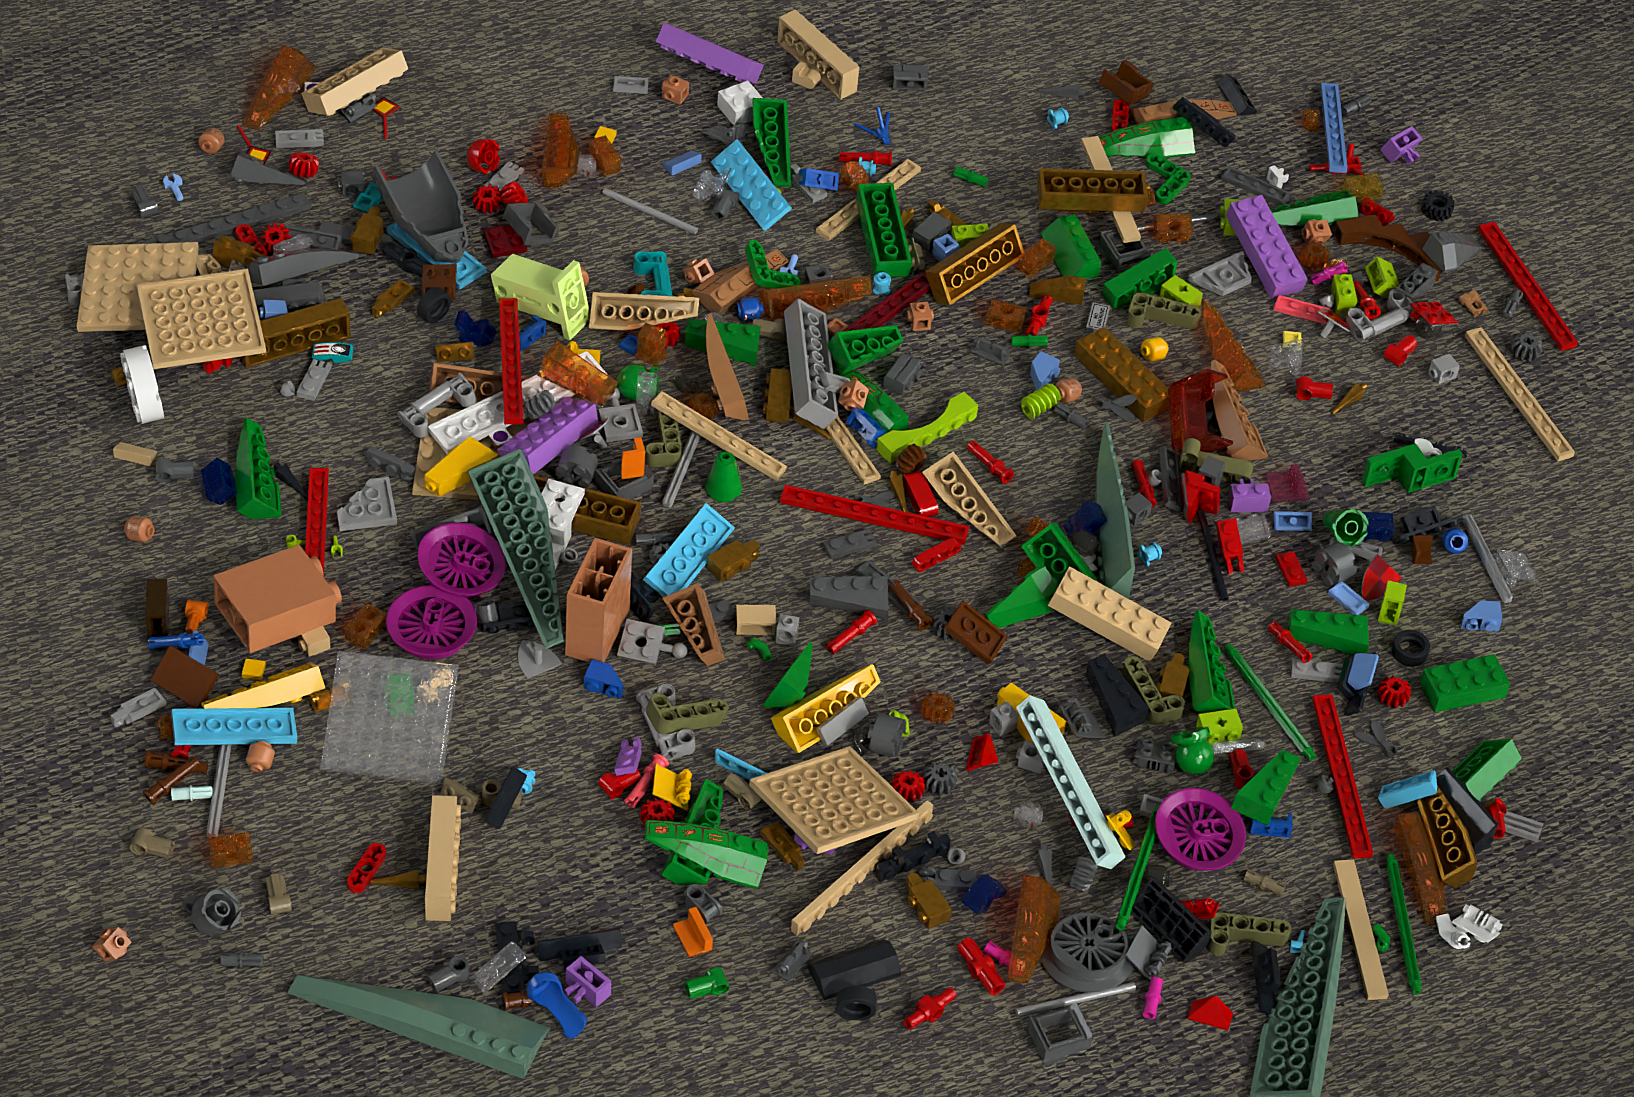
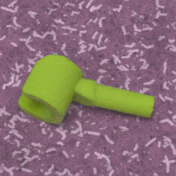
(292, 541)
(336, 547)

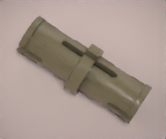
(1265, 882)

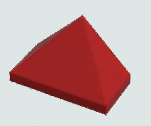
(981, 753)
(1211, 1012)

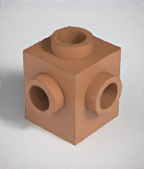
(675, 89)
(1316, 231)
(697, 271)
(920, 316)
(853, 395)
(112, 943)

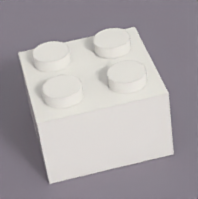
(737, 102)

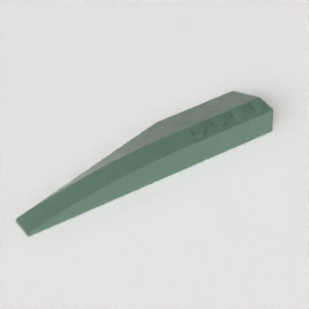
(524, 534)
(1114, 535)
(434, 1019)
(1299, 1029)

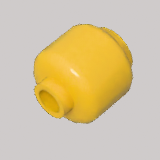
(1154, 349)

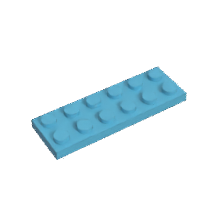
(752, 184)
(467, 268)
(689, 552)
(233, 726)

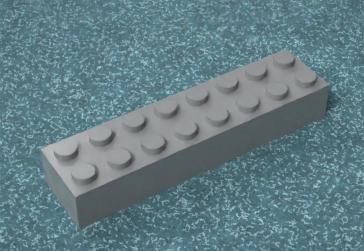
(808, 359)

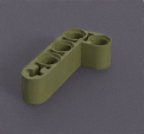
(1162, 310)
(669, 449)
(1234, 468)
(1160, 709)
(691, 716)
(1246, 929)

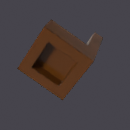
(1420, 549)

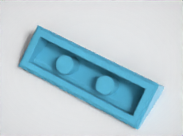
(736, 765)
(1408, 789)

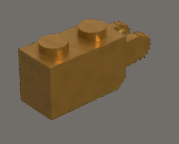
(368, 231)
(228, 249)
(732, 559)
(1173, 677)
(927, 901)

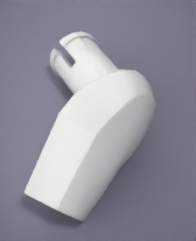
(1450, 933)

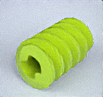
(1040, 401)

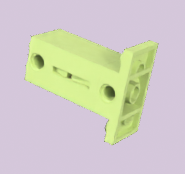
(545, 291)

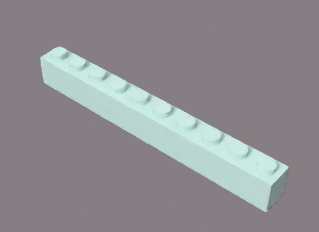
(1070, 782)

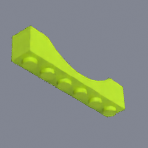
(959, 411)

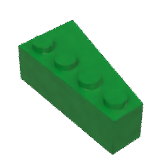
(1142, 278)
(739, 340)
(863, 346)
(1330, 630)
(1265, 790)

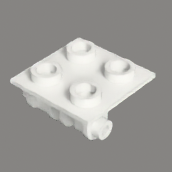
(1469, 923)

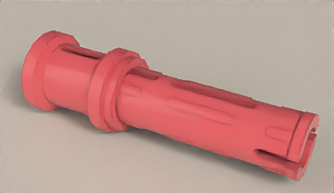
(646, 780)

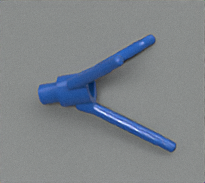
(882, 131)

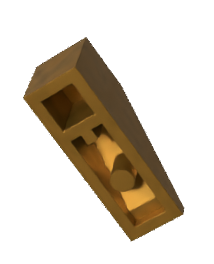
(1062, 289)

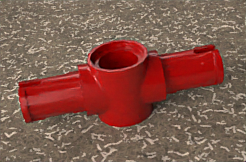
(1039, 316)
(929, 1008)

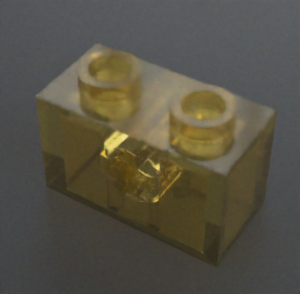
(1364, 185)

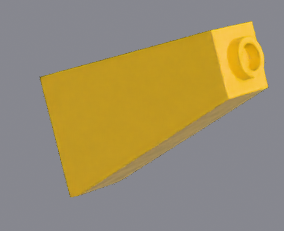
(454, 468)
(1016, 696)

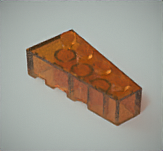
(576, 374)

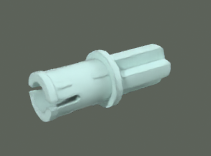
(191, 793)

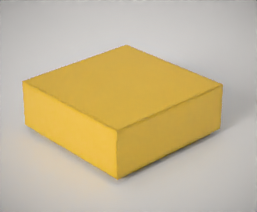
(610, 133)
(253, 669)

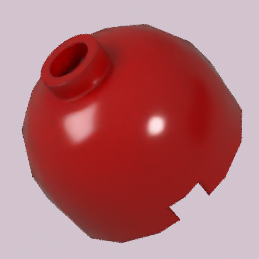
(483, 152)

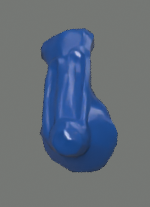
(547, 991)

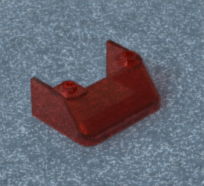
(1188, 410)

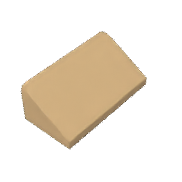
(134, 453)

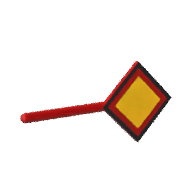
(384, 109)
(257, 152)

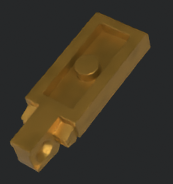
(934, 206)
(392, 297)
(783, 845)

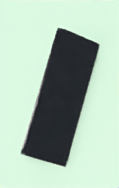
(1236, 95)
(505, 798)

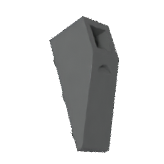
(1418, 282)

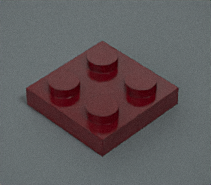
(504, 241)

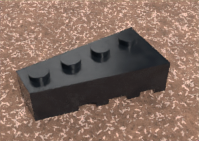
(1116, 697)

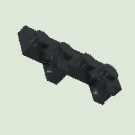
(905, 861)
(520, 975)

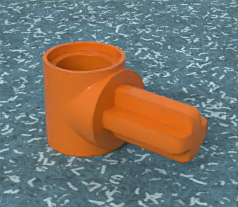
(195, 613)

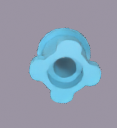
(1057, 117)
(869, 166)
(881, 283)
(1149, 553)
(527, 787)

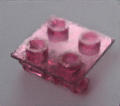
(1288, 485)

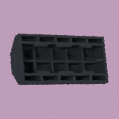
(1170, 920)
(855, 968)

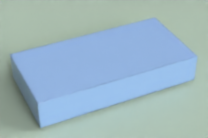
(1348, 598)

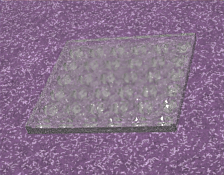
(389, 717)

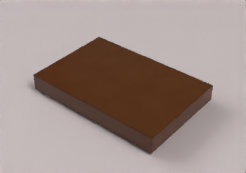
(975, 632)
(184, 677)

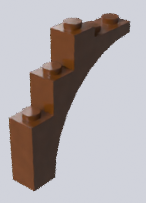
(1391, 237)

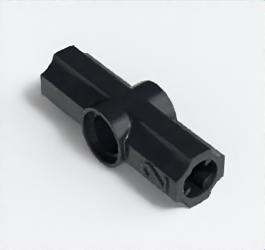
(405, 257)

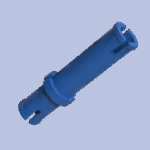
(182, 640)

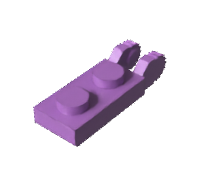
(628, 757)

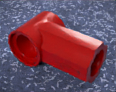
(1398, 353)
(1307, 389)
(1241, 768)
(615, 785)
(1497, 809)

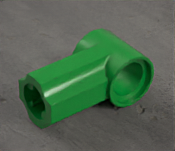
(712, 982)

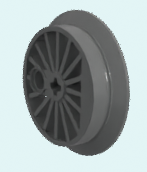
(1095, 946)

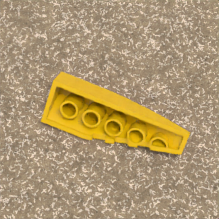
(280, 688)
(799, 722)

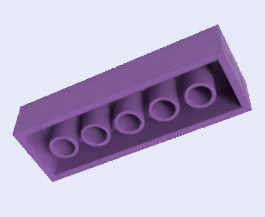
(709, 54)
(1266, 246)
(553, 432)

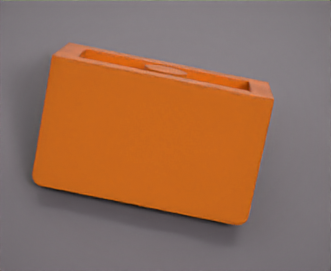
(633, 460)
(694, 933)

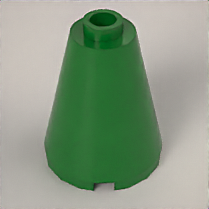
(724, 479)
(1346, 525)

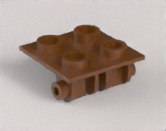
(440, 276)

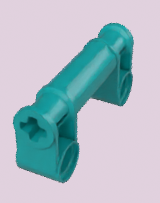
(649, 264)

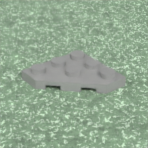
(369, 507)

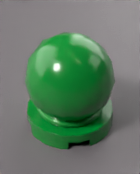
(628, 378)
(1193, 752)

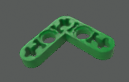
(1158, 164)
(762, 274)

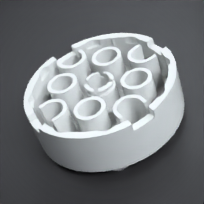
(142, 384)

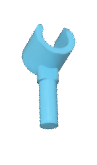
(1296, 945)

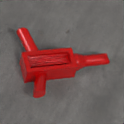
(1353, 164)

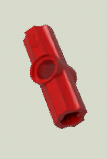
(981, 966)

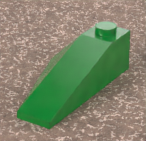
(1026, 600)
(793, 683)

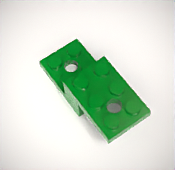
(1411, 468)

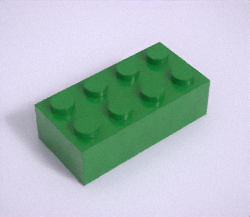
(1464, 683)

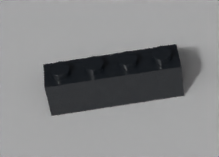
(1474, 816)

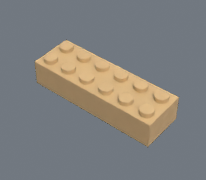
(818, 53)
(355, 81)
(1109, 614)
(443, 858)

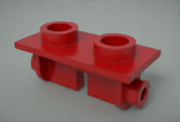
(1369, 207)
(1203, 908)

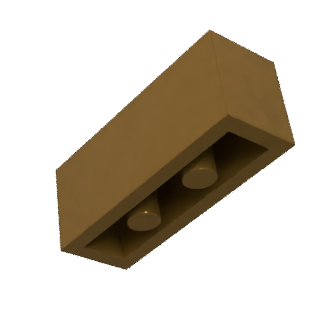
(778, 395)

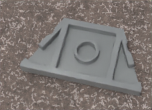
(1224, 275)

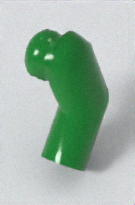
(761, 646)
(1383, 938)

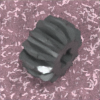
(1526, 346)
(539, 404)
(940, 621)
(940, 778)
(1083, 874)

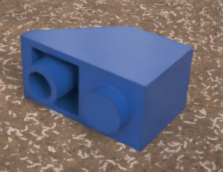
(603, 679)

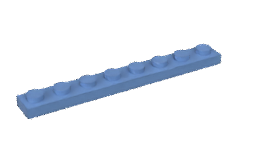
(1333, 128)

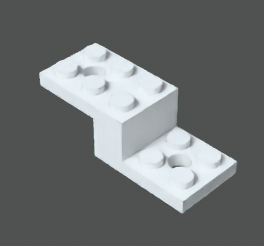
(561, 513)

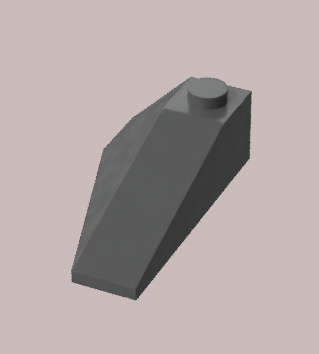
(253, 170)
(1450, 249)
(473, 516)

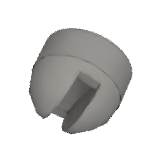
(1327, 301)
(287, 389)
(1155, 477)
(570, 554)
(955, 852)

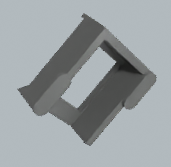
(520, 214)
(1109, 250)
(628, 491)
(1057, 1051)

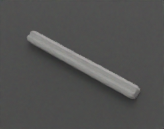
(681, 469)
(1487, 558)
(218, 790)

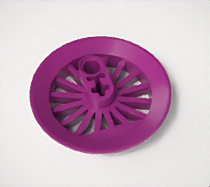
(461, 563)
(432, 624)
(1200, 832)

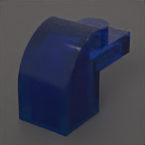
(479, 332)
(983, 893)

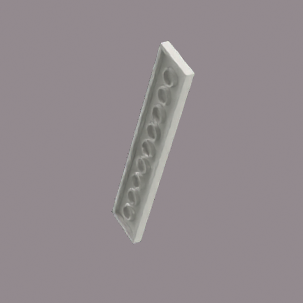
(489, 413)

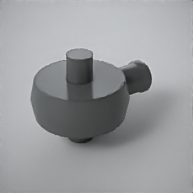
(1325, 783)

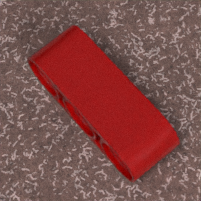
(920, 494)

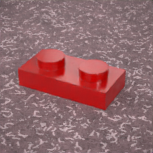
(1291, 569)

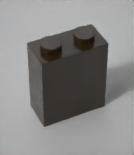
(157, 608)

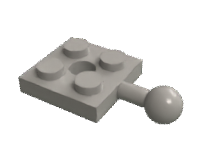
(625, 413)
(649, 653)

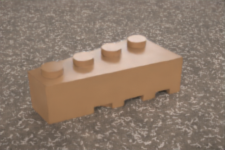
(696, 621)

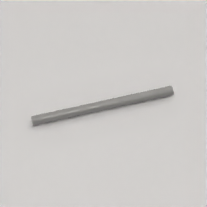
(662, 216)
(1072, 999)

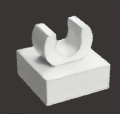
(1276, 177)

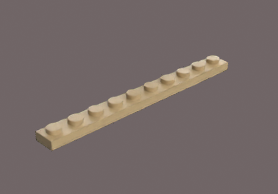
(1519, 394)
(858, 871)

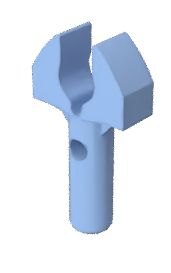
(174, 186)
(790, 268)

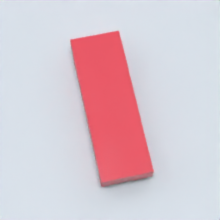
(1299, 309)

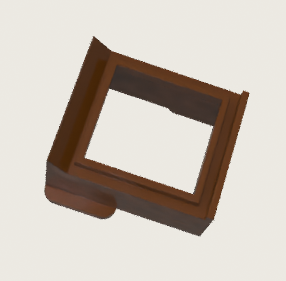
(1127, 83)

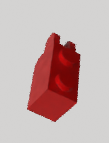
(1230, 543)

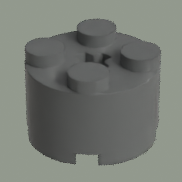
(576, 466)
(1334, 563)
(887, 735)
(216, 912)

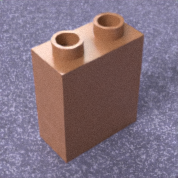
(276, 598)
(598, 601)

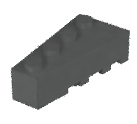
(296, 296)
(851, 594)

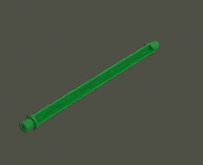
(1270, 702)
(1137, 873)
(1403, 923)

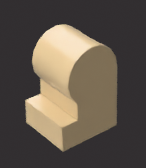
(805, 76)

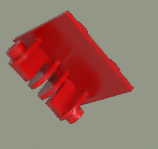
(1432, 313)

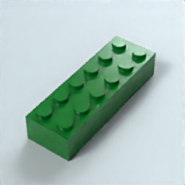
(883, 229)

